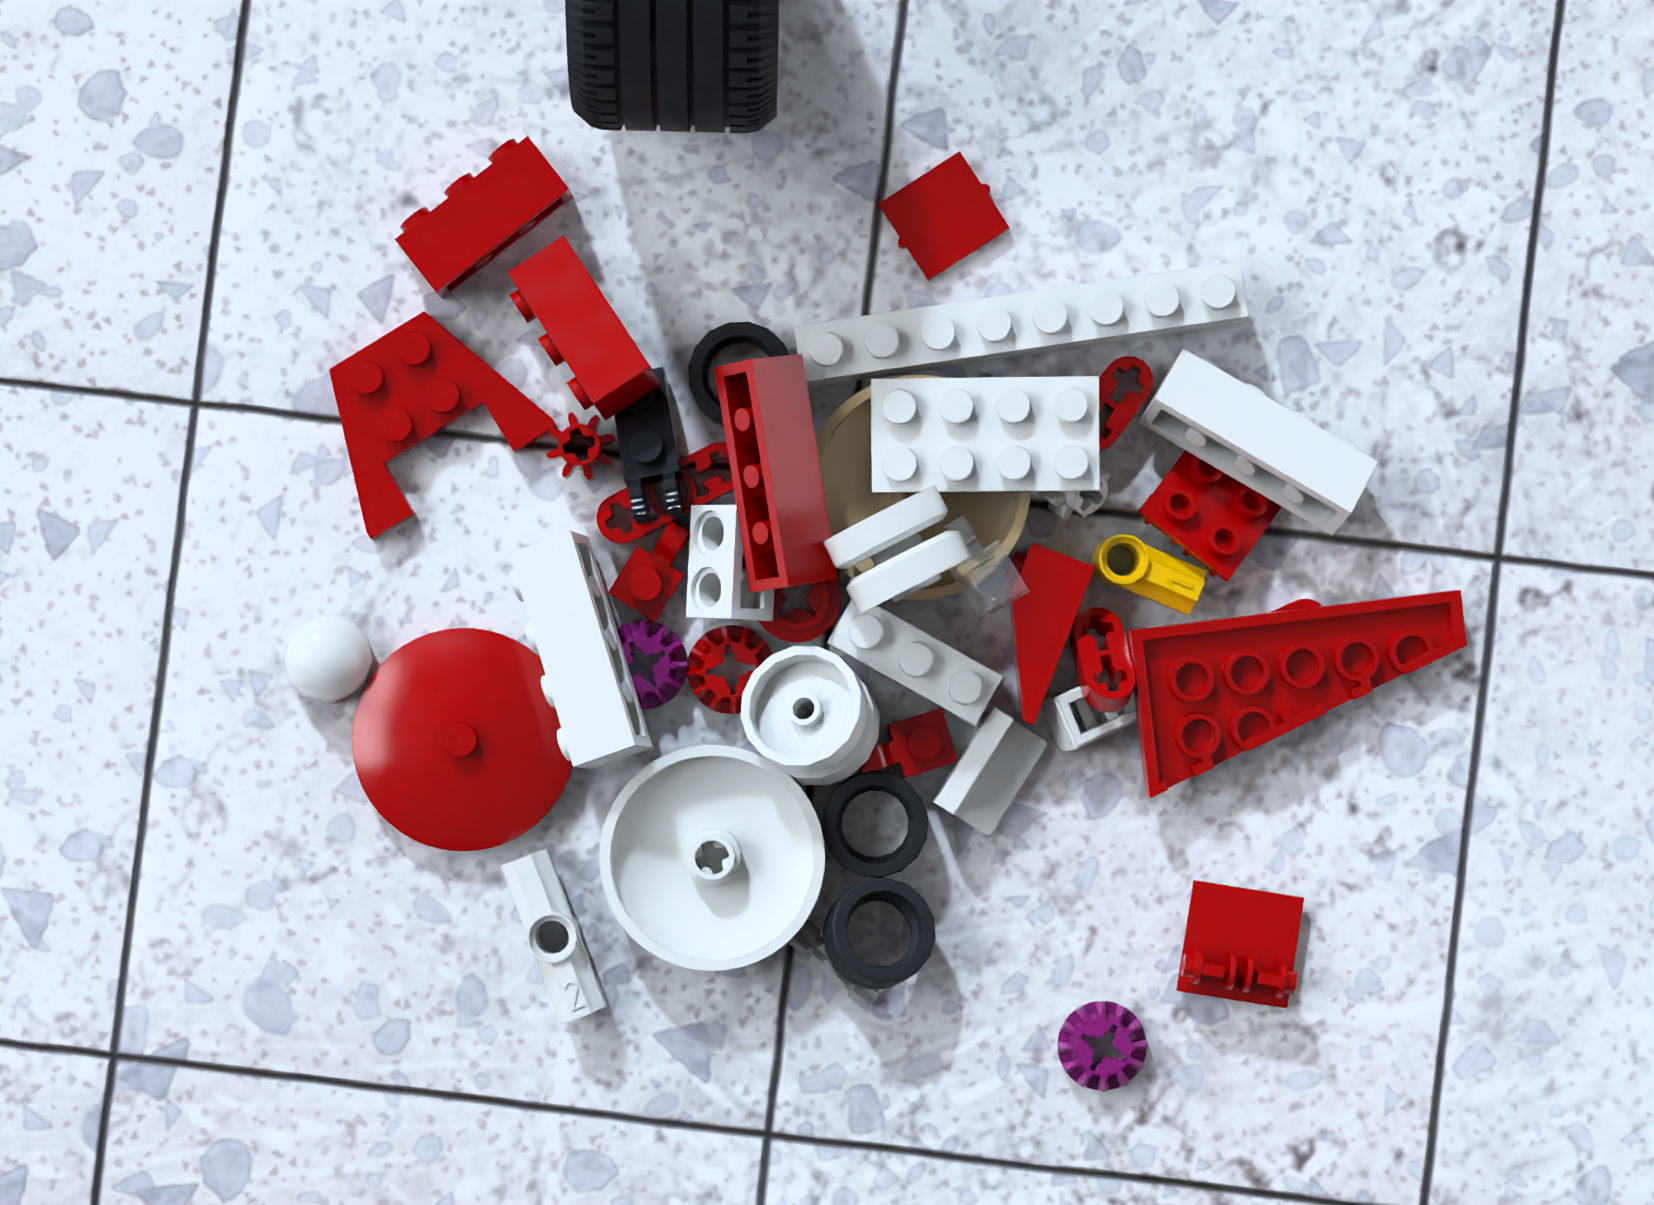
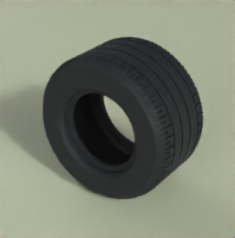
(673, 64)

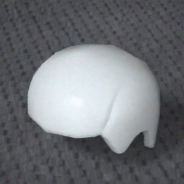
(328, 659)

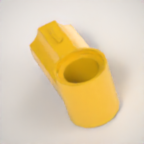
(1152, 574)

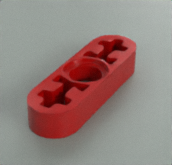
(715, 486)

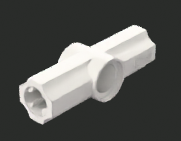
(564, 971)

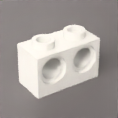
(718, 569)

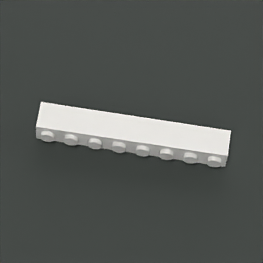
(1022, 324)

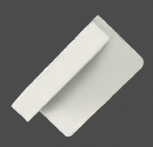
(990, 771)

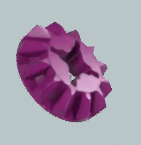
(668, 672)
(1095, 1020)

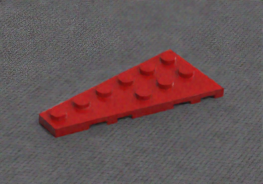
(1250, 678)

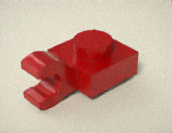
(649, 578)
(916, 744)

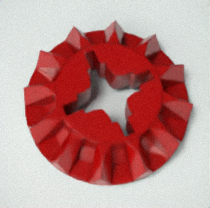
(800, 625)
(710, 652)

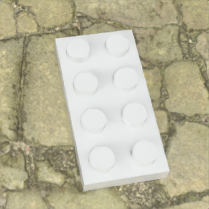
(985, 434)

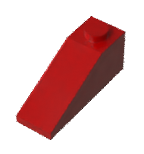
(1043, 619)

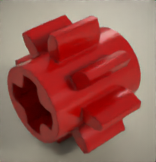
(567, 440)

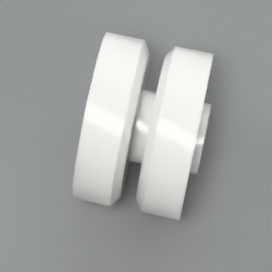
(897, 550)
(810, 715)

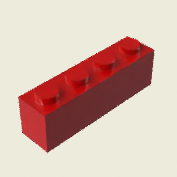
(775, 471)

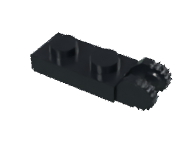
(650, 450)

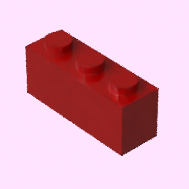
(483, 215)
(581, 330)

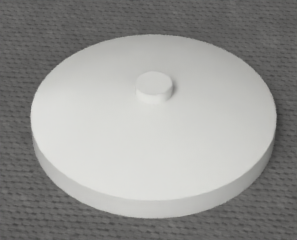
(712, 857)

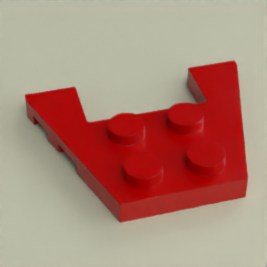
(408, 392)

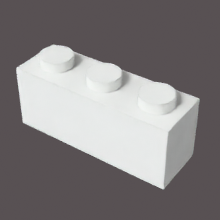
(916, 661)

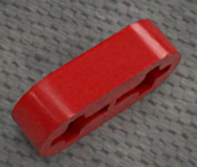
(1131, 401)
(1091, 662)

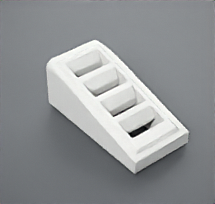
(1063, 723)

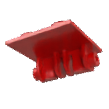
(1208, 514)
(1240, 944)

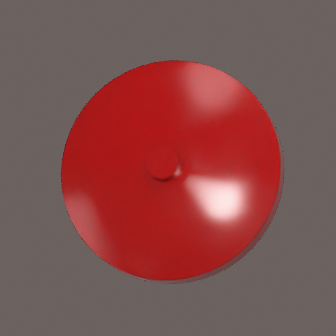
(459, 740)

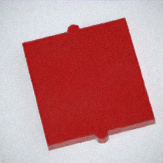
(943, 216)

